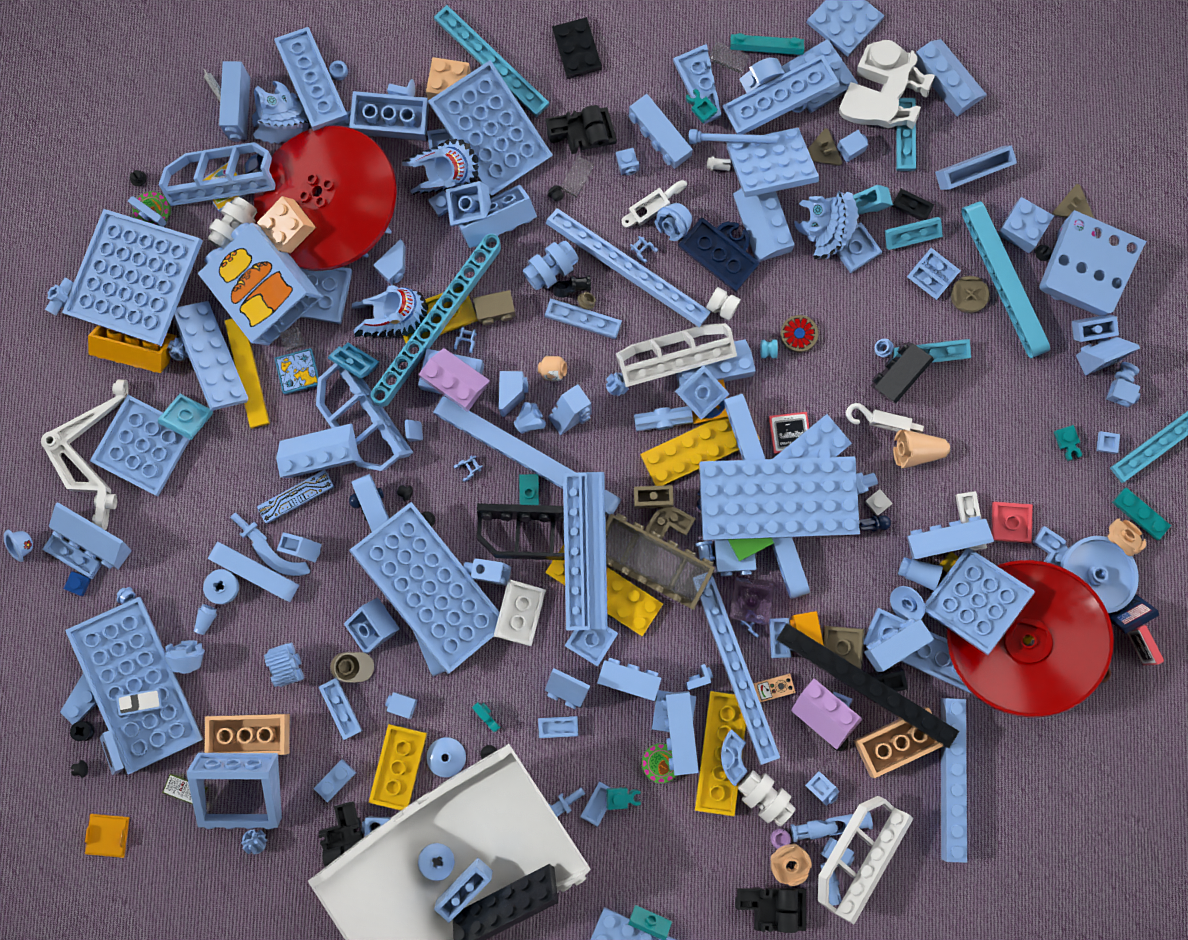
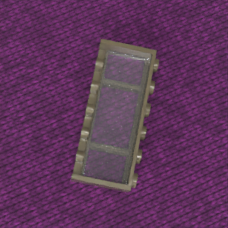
(656, 561)

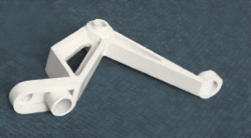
(58, 442)

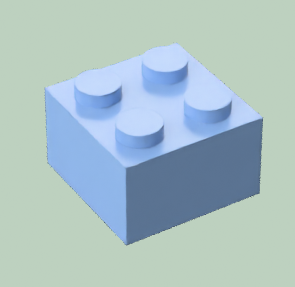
(1025, 225)

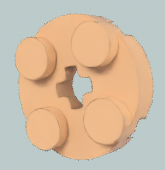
(1126, 536)
(801, 868)

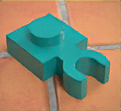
(702, 108)
(1068, 438)
(483, 712)
(619, 798)

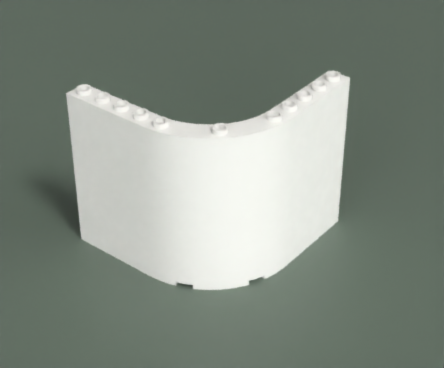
(479, 813)

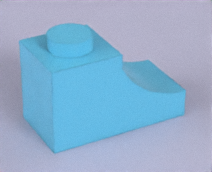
(873, 199)

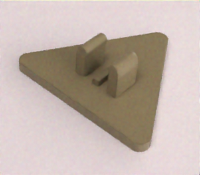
(824, 150)
(1073, 201)

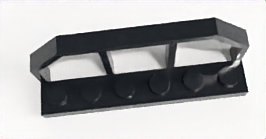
(520, 513)

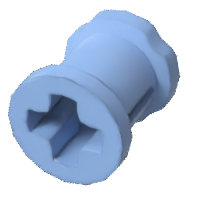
(705, 550)

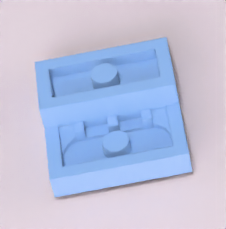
(933, 273)

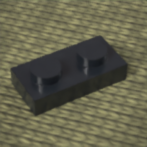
(912, 205)

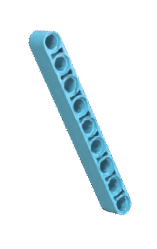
(1005, 279)

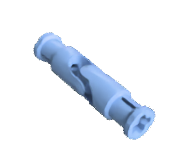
(819, 828)

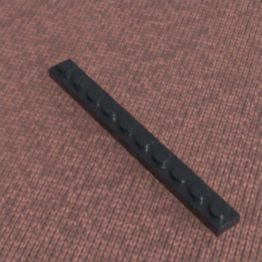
(868, 686)

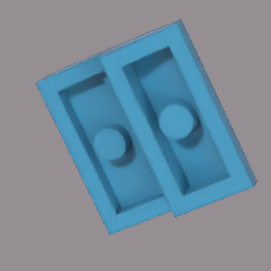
(354, 360)

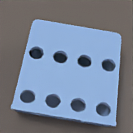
(1088, 268)

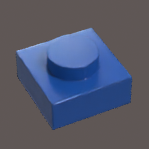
(77, 583)

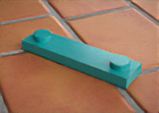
(767, 44)

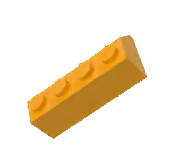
(129, 350)

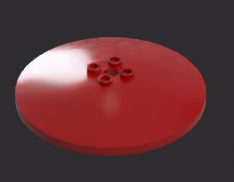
(354, 199)
(1067, 654)

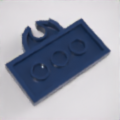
(721, 252)

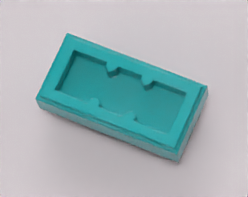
(529, 489)
(650, 922)

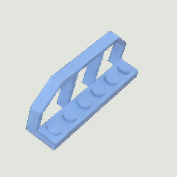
(220, 187)
(378, 416)

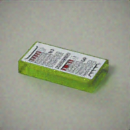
(178, 788)

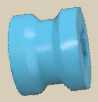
(768, 349)

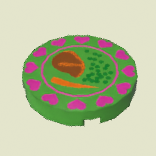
(156, 202)
(656, 763)

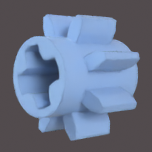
(177, 349)
(616, 384)
(254, 841)

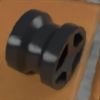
(87, 731)

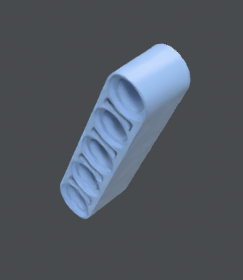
(253, 571)

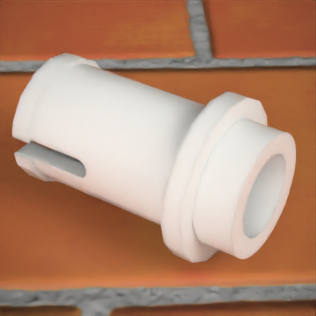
(718, 164)

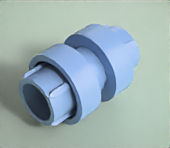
(541, 270)

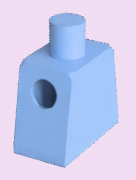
(494, 571)

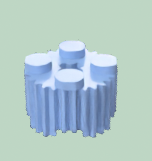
(284, 665)

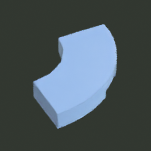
(731, 757)

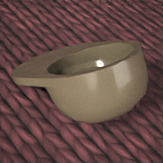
(352, 667)

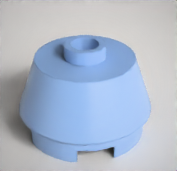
(674, 221)
(184, 656)

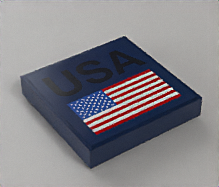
(1133, 615)

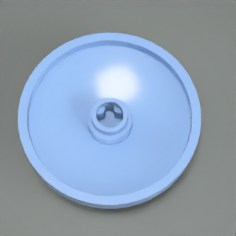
(1104, 569)

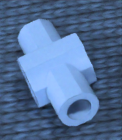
(58, 296)
(865, 481)

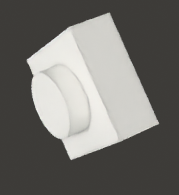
(878, 502)

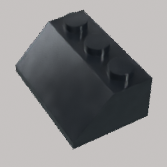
(901, 372)

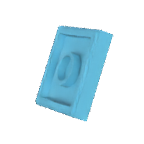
(185, 416)

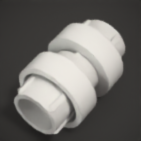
(234, 215)
(773, 803)

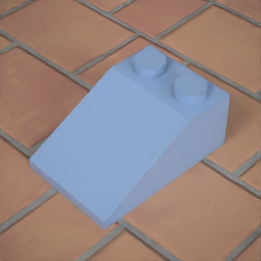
(1104, 354)
(567, 688)

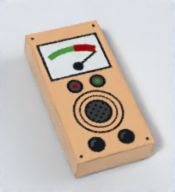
(774, 687)

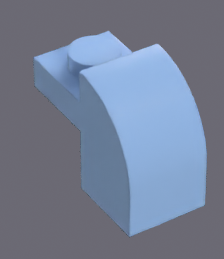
(761, 73)

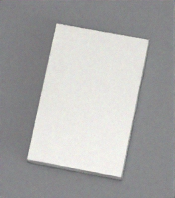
(519, 612)

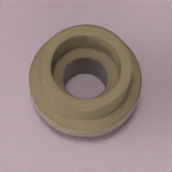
(586, 300)

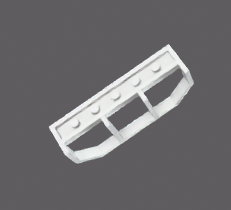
(676, 361)
(874, 864)

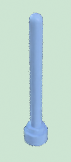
(697, 136)

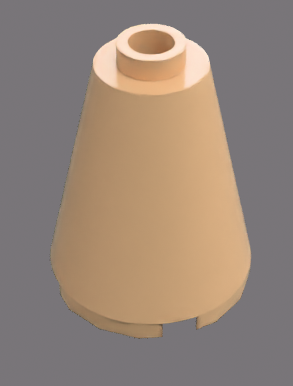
(918, 448)

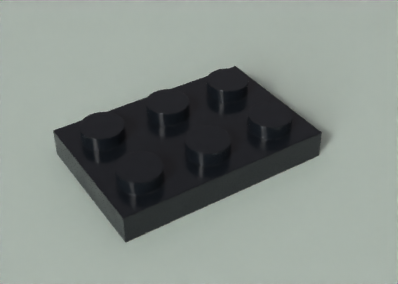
(576, 48)

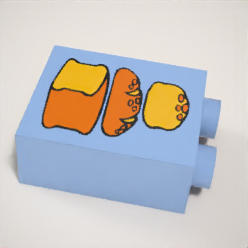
(258, 284)

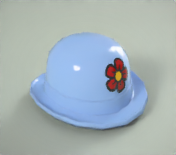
(18, 544)

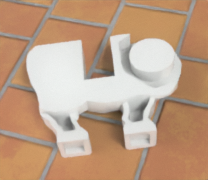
(895, 69)

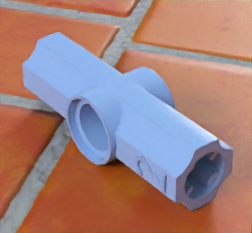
(663, 418)

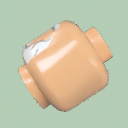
(552, 368)

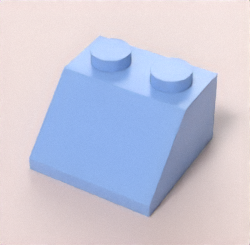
(468, 203)
(511, 390)
(371, 625)

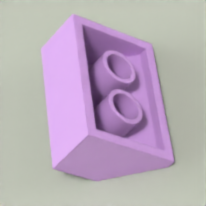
(454, 379)
(826, 714)

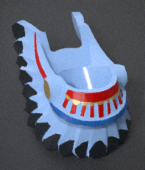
(446, 166)
(394, 312)

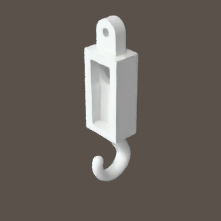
(652, 203)
(884, 419)

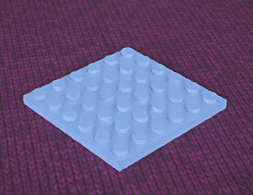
(132, 277)

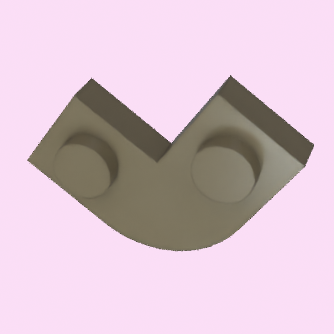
(672, 518)

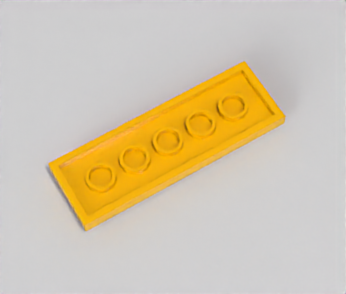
(683, 453)
(624, 600)
(714, 789)

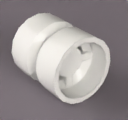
(723, 303)

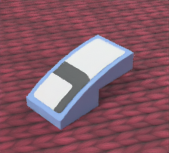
(138, 702)

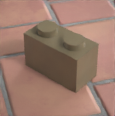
(494, 307)
(653, 497)

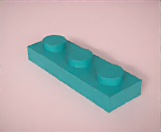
(1141, 513)

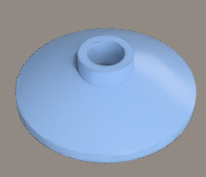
(907, 603)
(456, 757)

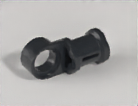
(564, 288)

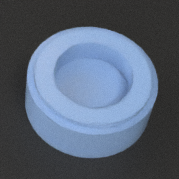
(338, 70)

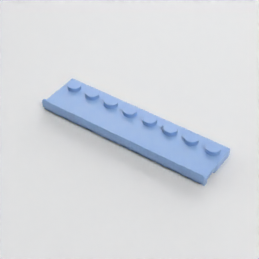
(585, 551)

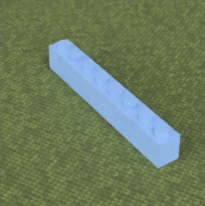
(954, 785)

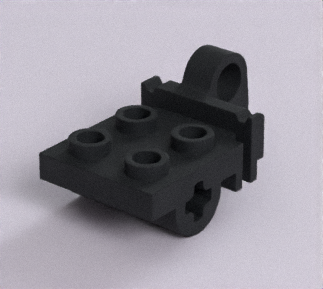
(585, 129)
(343, 836)
(774, 908)

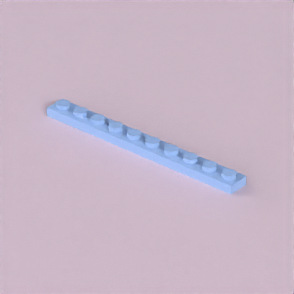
(628, 267)
(738, 674)

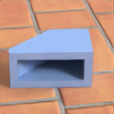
(392, 263)
(299, 547)

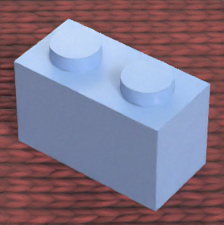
(1095, 328)

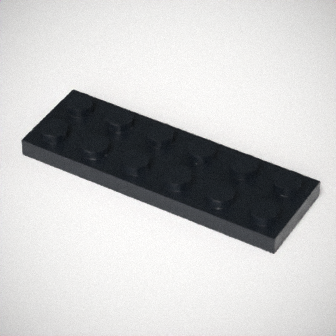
(507, 906)

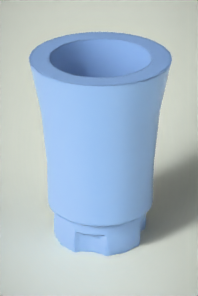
(921, 572)

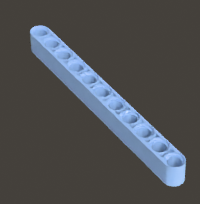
(511, 446)
(751, 450)
(376, 516)

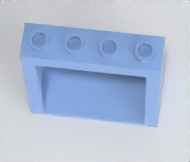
(236, 766)

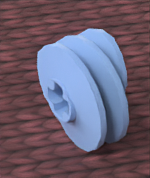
(217, 595)
(433, 851)

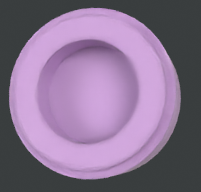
(780, 838)

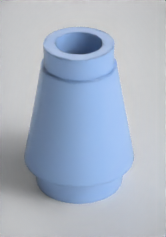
(204, 619)

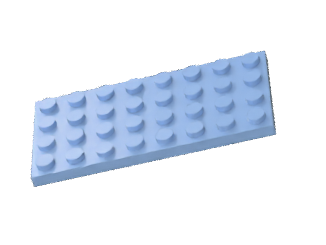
(779, 498)
(428, 587)
(123, 657)

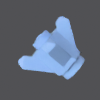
(529, 418)

